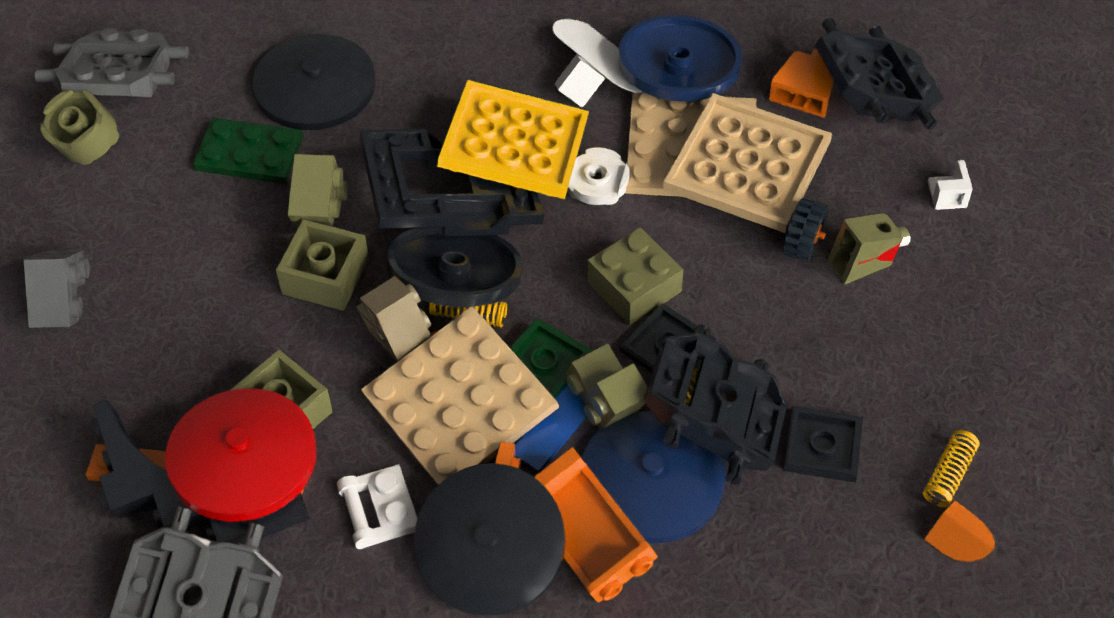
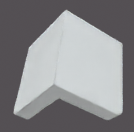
(579, 81)
(951, 191)

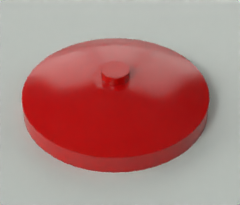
(241, 454)

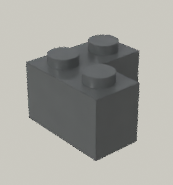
(52, 287)

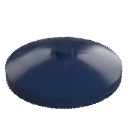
(679, 58)
(656, 487)

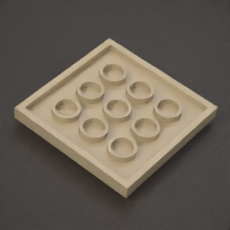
(657, 137)
(748, 162)
(459, 397)

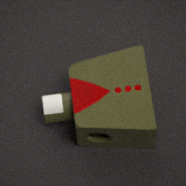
(866, 246)

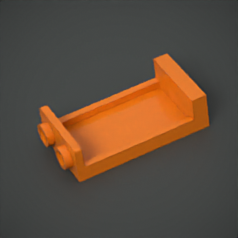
(599, 536)

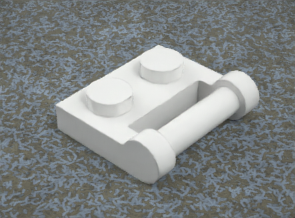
(390, 503)

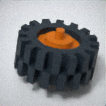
(806, 229)

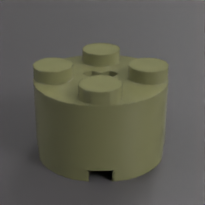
(79, 126)

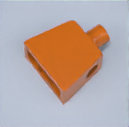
(803, 84)

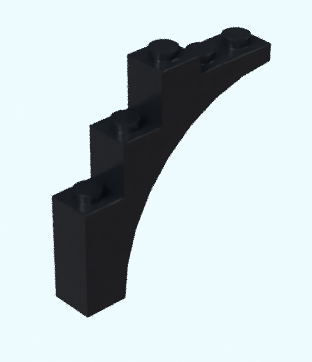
(141, 484)

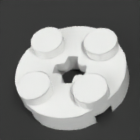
(598, 191)

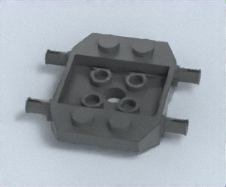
(93, 69)
(172, 561)

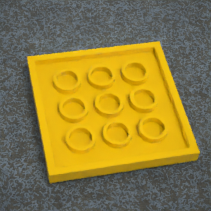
(514, 139)

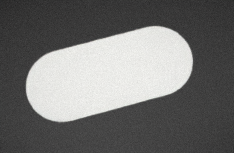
(593, 49)

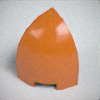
(961, 535)

